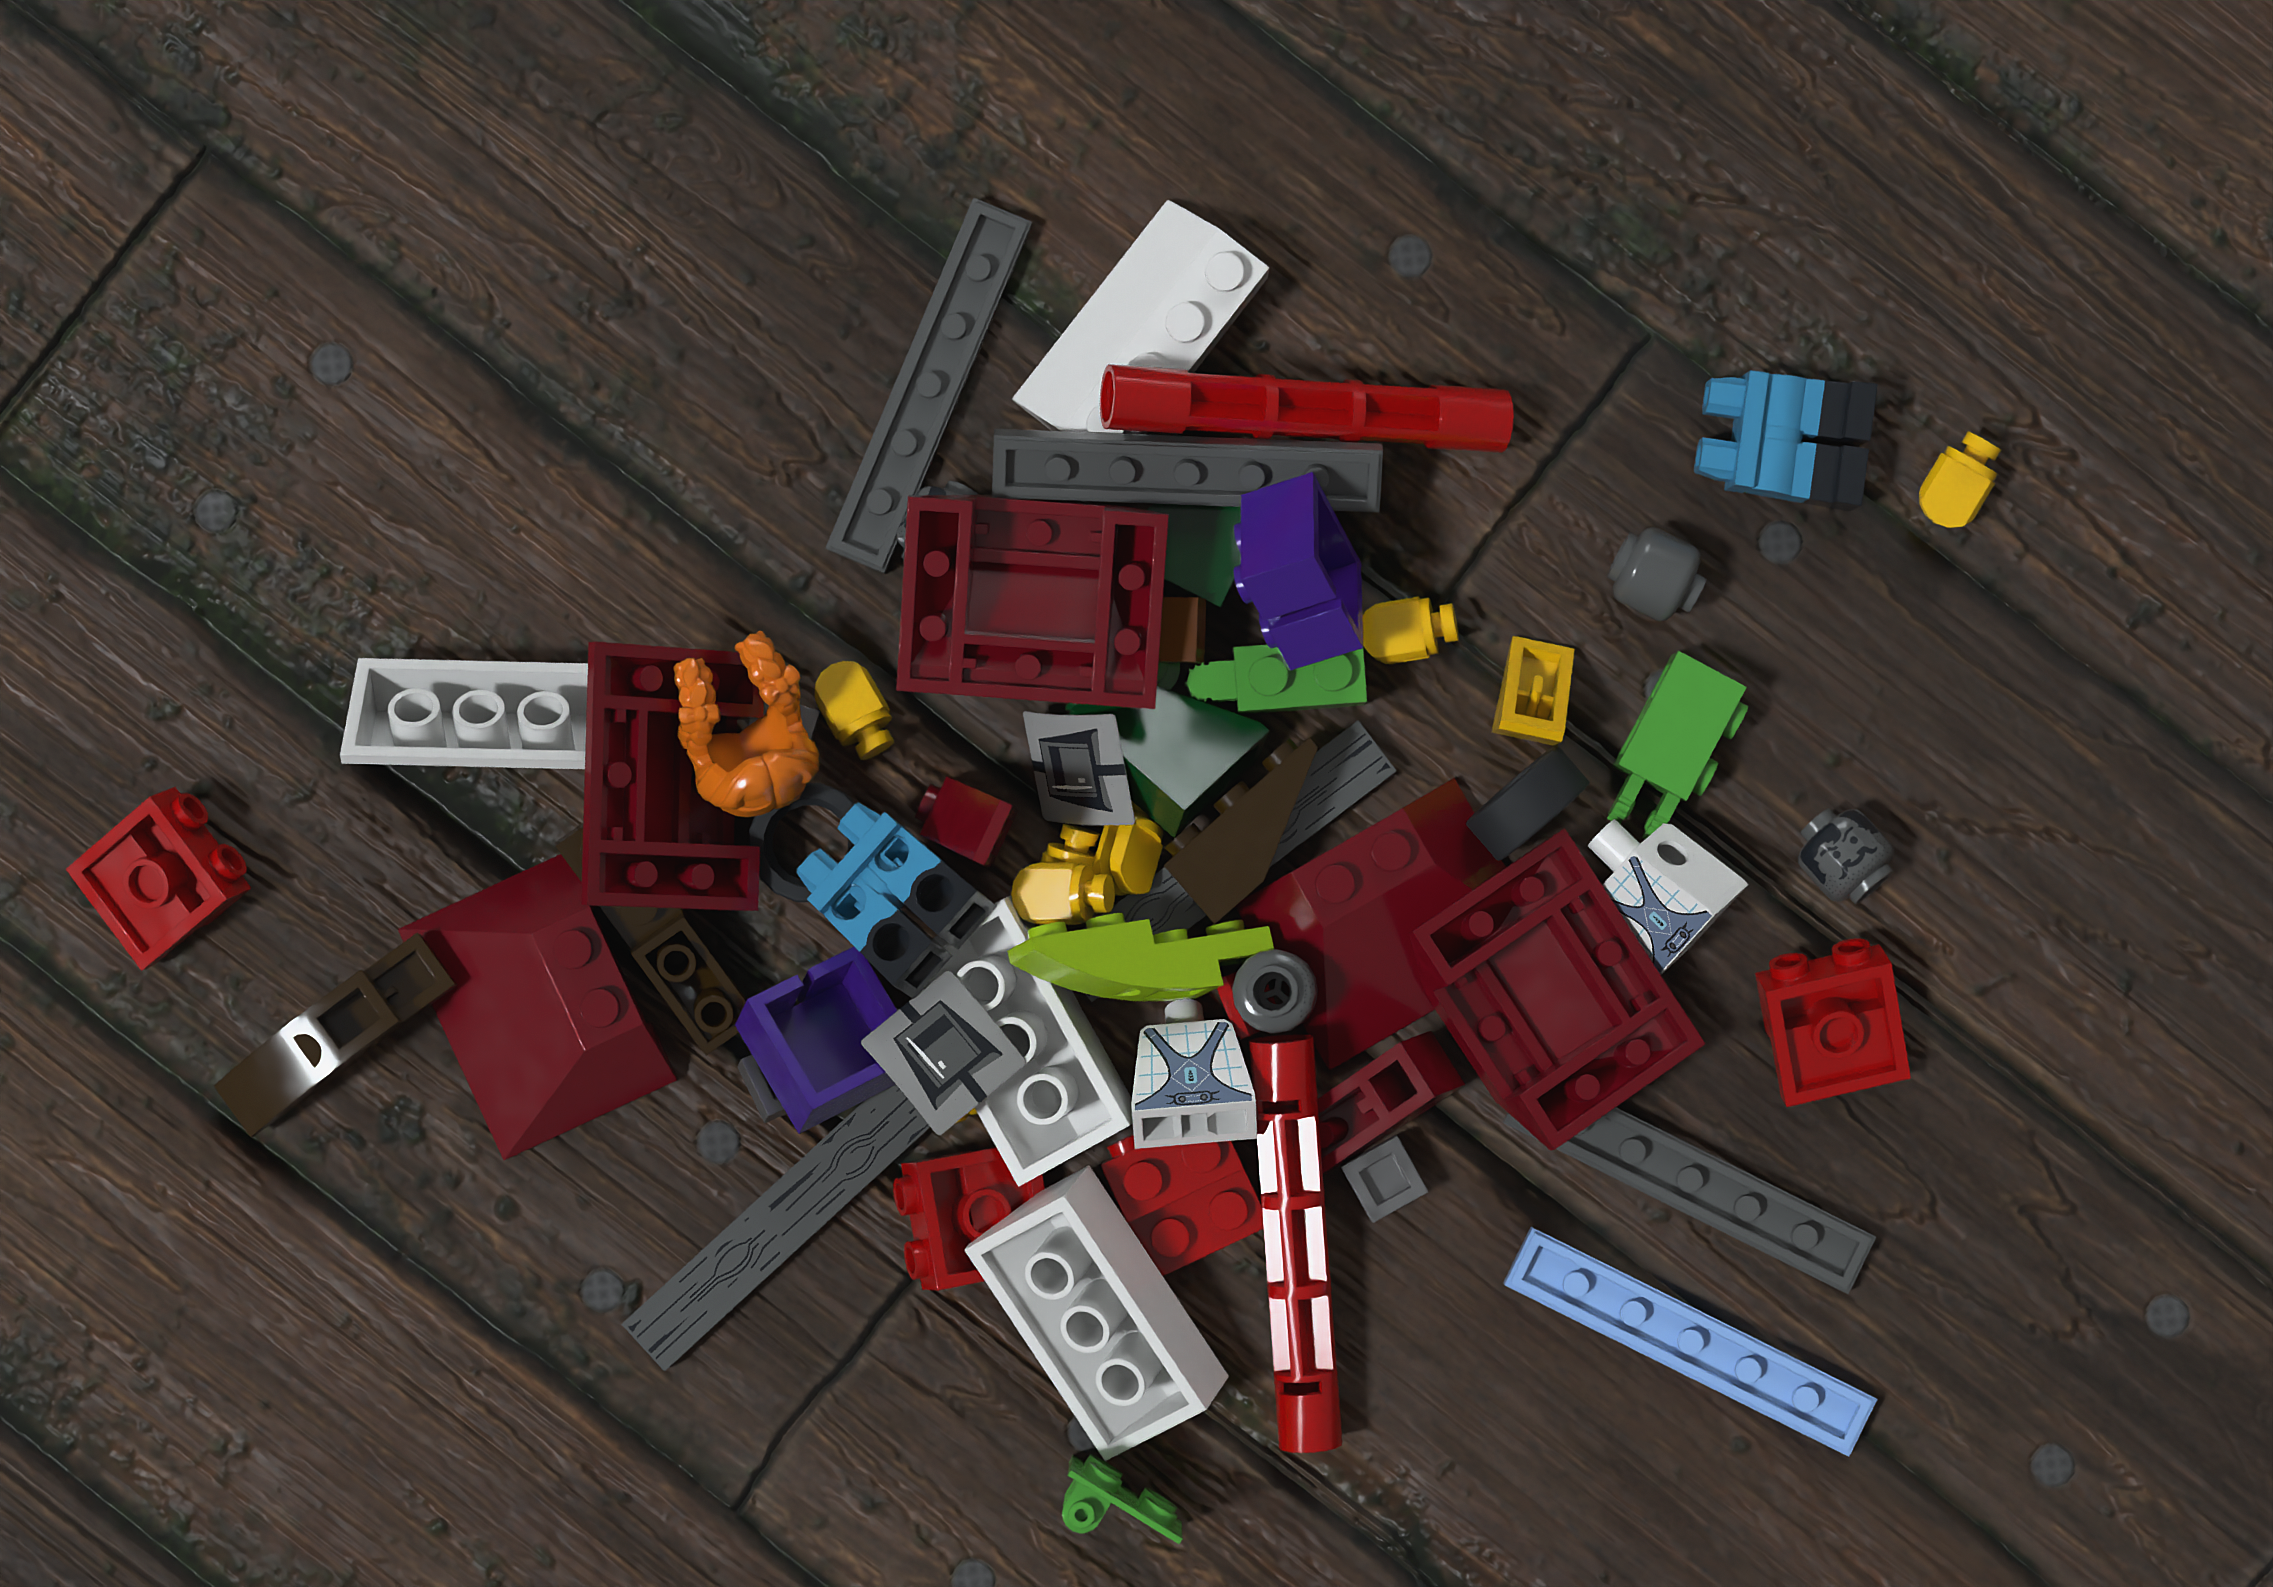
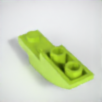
(1131, 962)

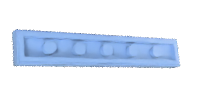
(1690, 1341)

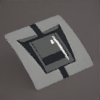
(1079, 769)
(944, 1052)

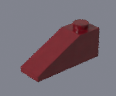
(965, 820)
(1384, 1097)

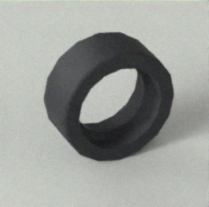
(1527, 803)
(764, 826)

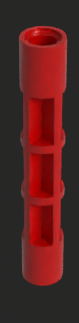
(1267, 406)
(1296, 1243)

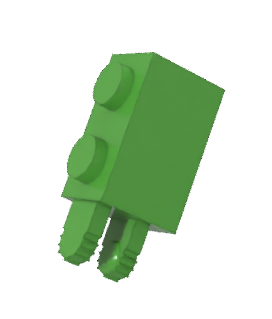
(1264, 683)
(1676, 737)

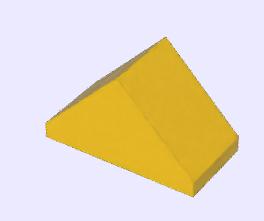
(1534, 691)

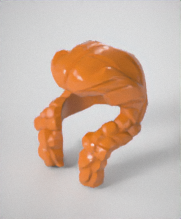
(767, 760)

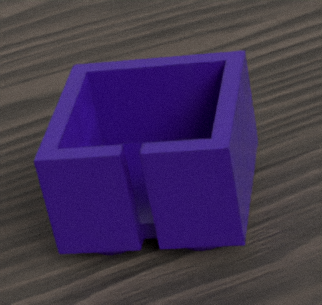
(1299, 572)
(815, 1048)

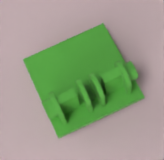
(1098, 1485)

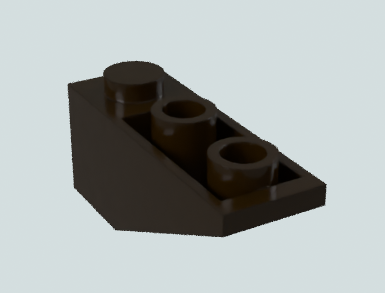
(1236, 850)

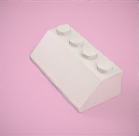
(1154, 309)
(467, 714)
(1068, 1088)
(1098, 1314)

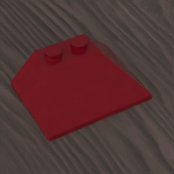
(1032, 600)
(643, 820)
(1355, 914)
(1551, 993)
(540, 1008)

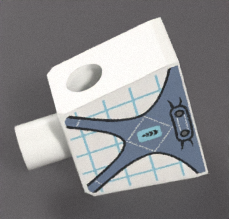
(1665, 888)
(1191, 1082)

